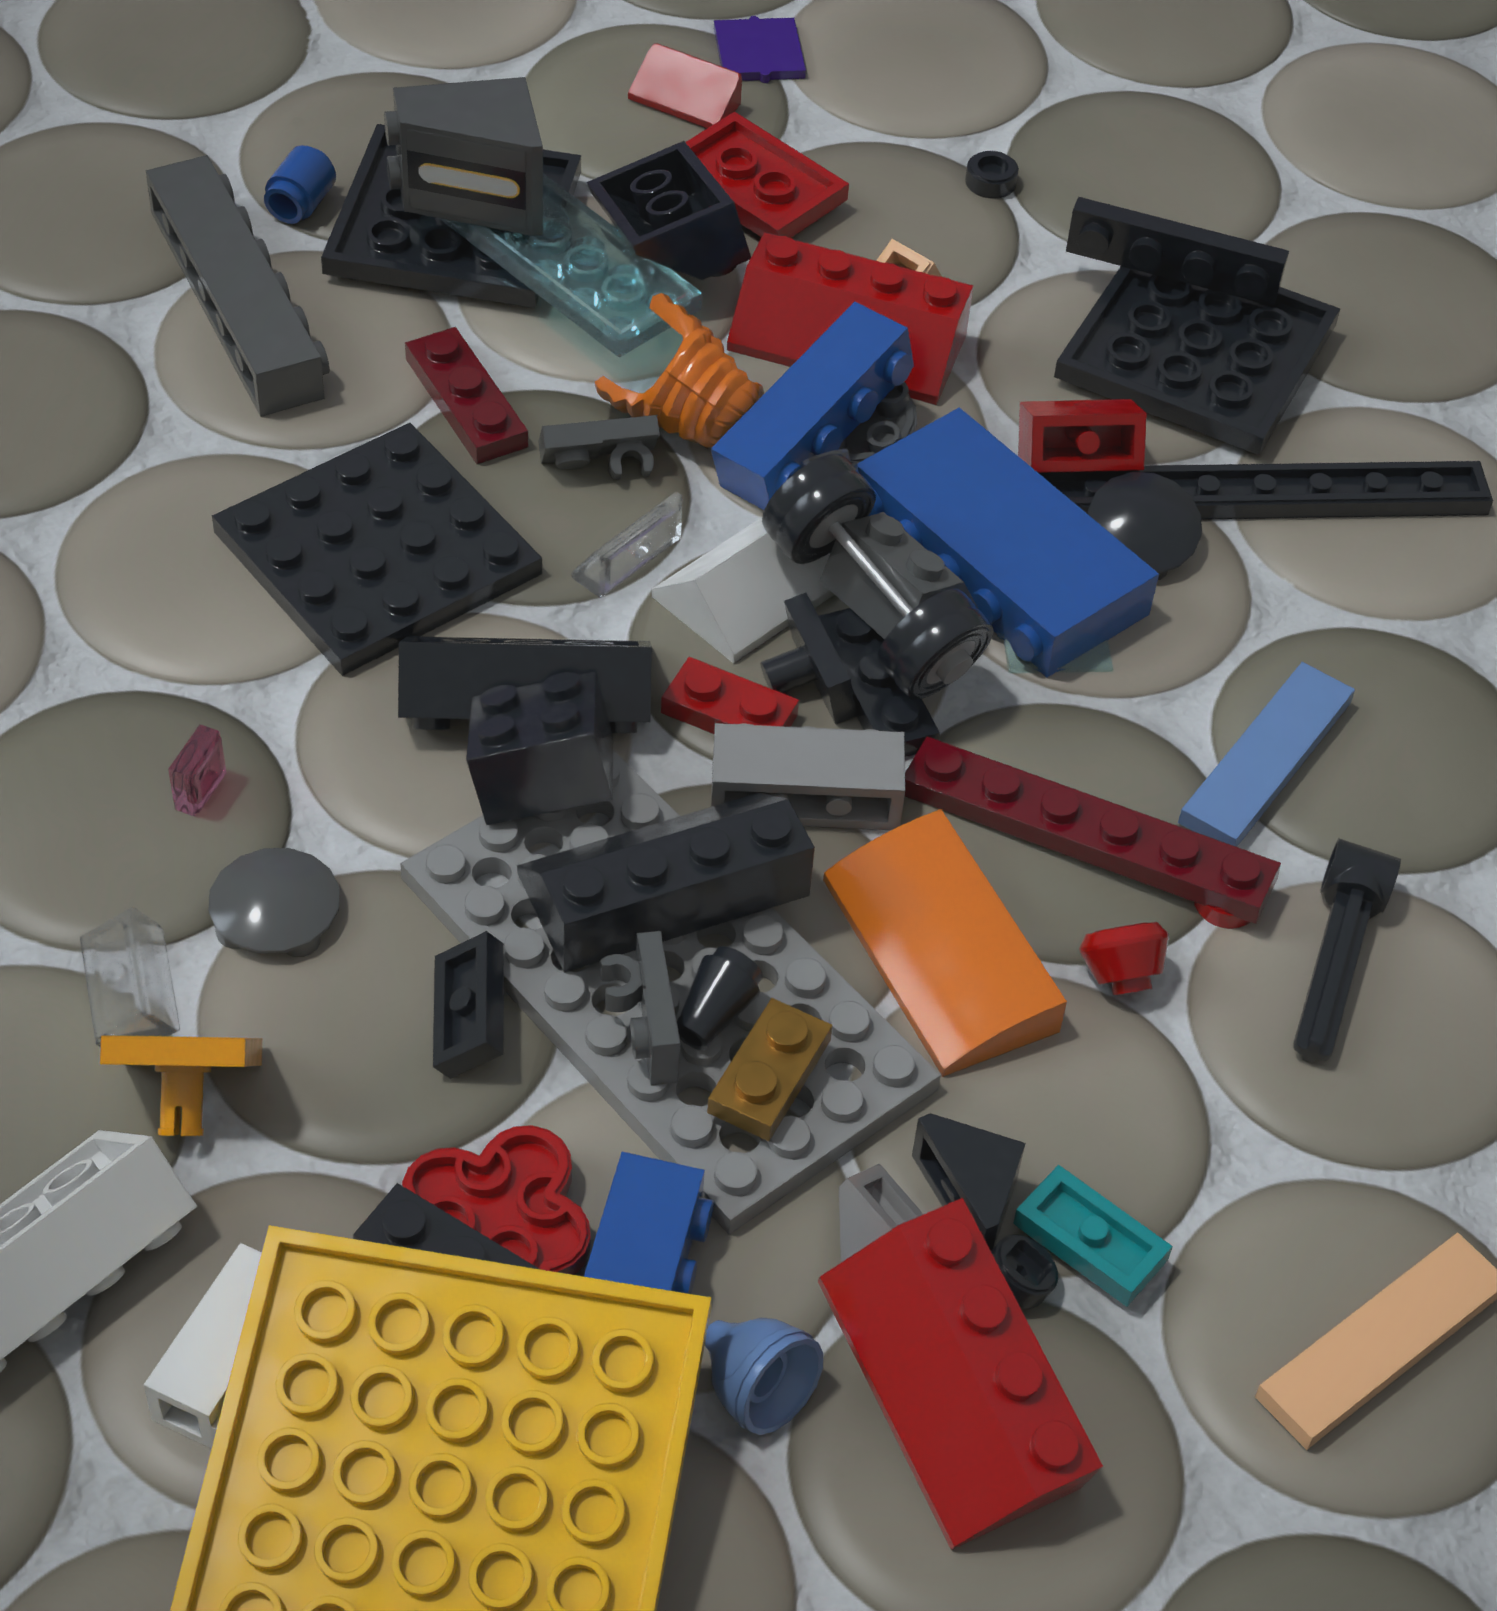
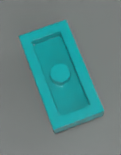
(1092, 1235)

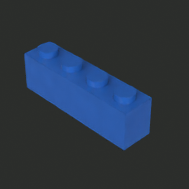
(814, 403)
(651, 1224)

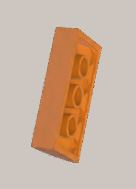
(945, 944)

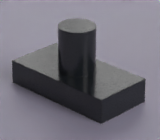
(811, 661)

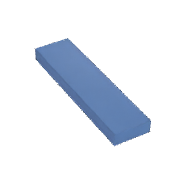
(1266, 756)

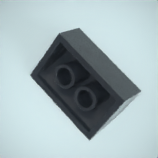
(674, 213)

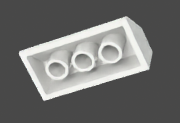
(79, 1227)

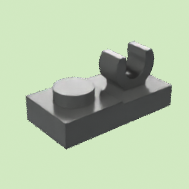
(577, 443)
(647, 980)

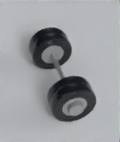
(932, 641)

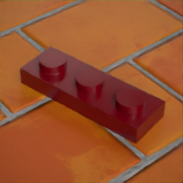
(466, 395)

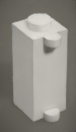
(194, 1372)

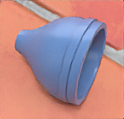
(763, 1371)

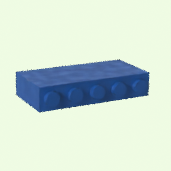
(1013, 538)

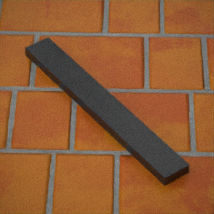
(1310, 488)

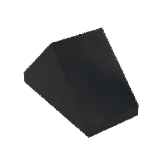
(971, 1166)

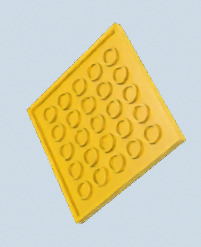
(443, 1437)

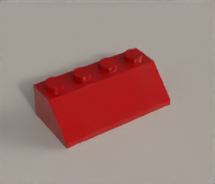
(801, 289)
(959, 1374)

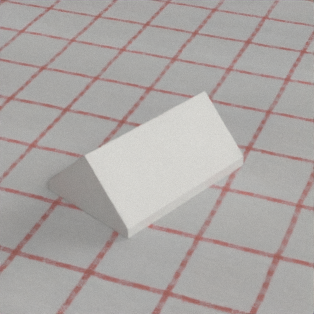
(740, 590)

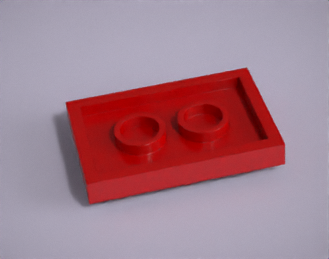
(766, 178)

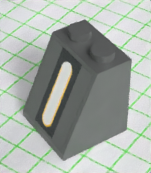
(468, 153)

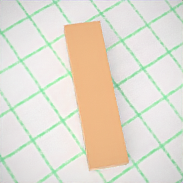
(1380, 1341)

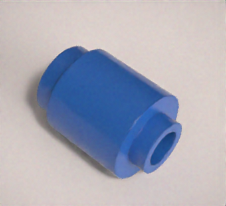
(299, 184)

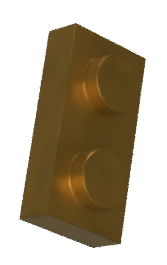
(769, 1069)

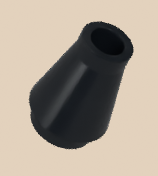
(719, 993)

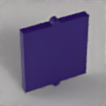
(760, 48)

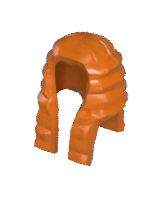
(698, 391)

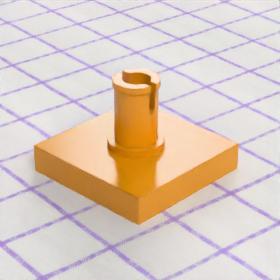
(182, 1068)

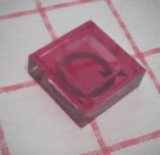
(197, 770)

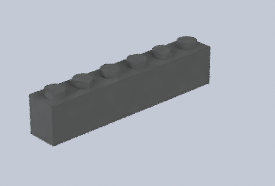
(236, 285)

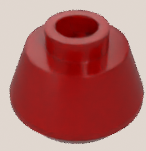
(1126, 955)

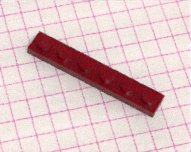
(1091, 829)

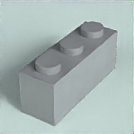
(825, 773)

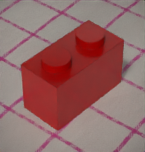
(1082, 435)

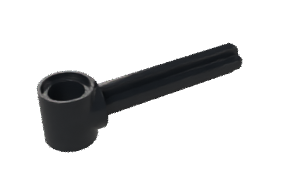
(1356, 889)

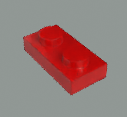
(712, 695)

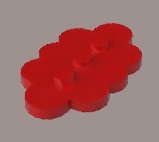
(511, 1195)

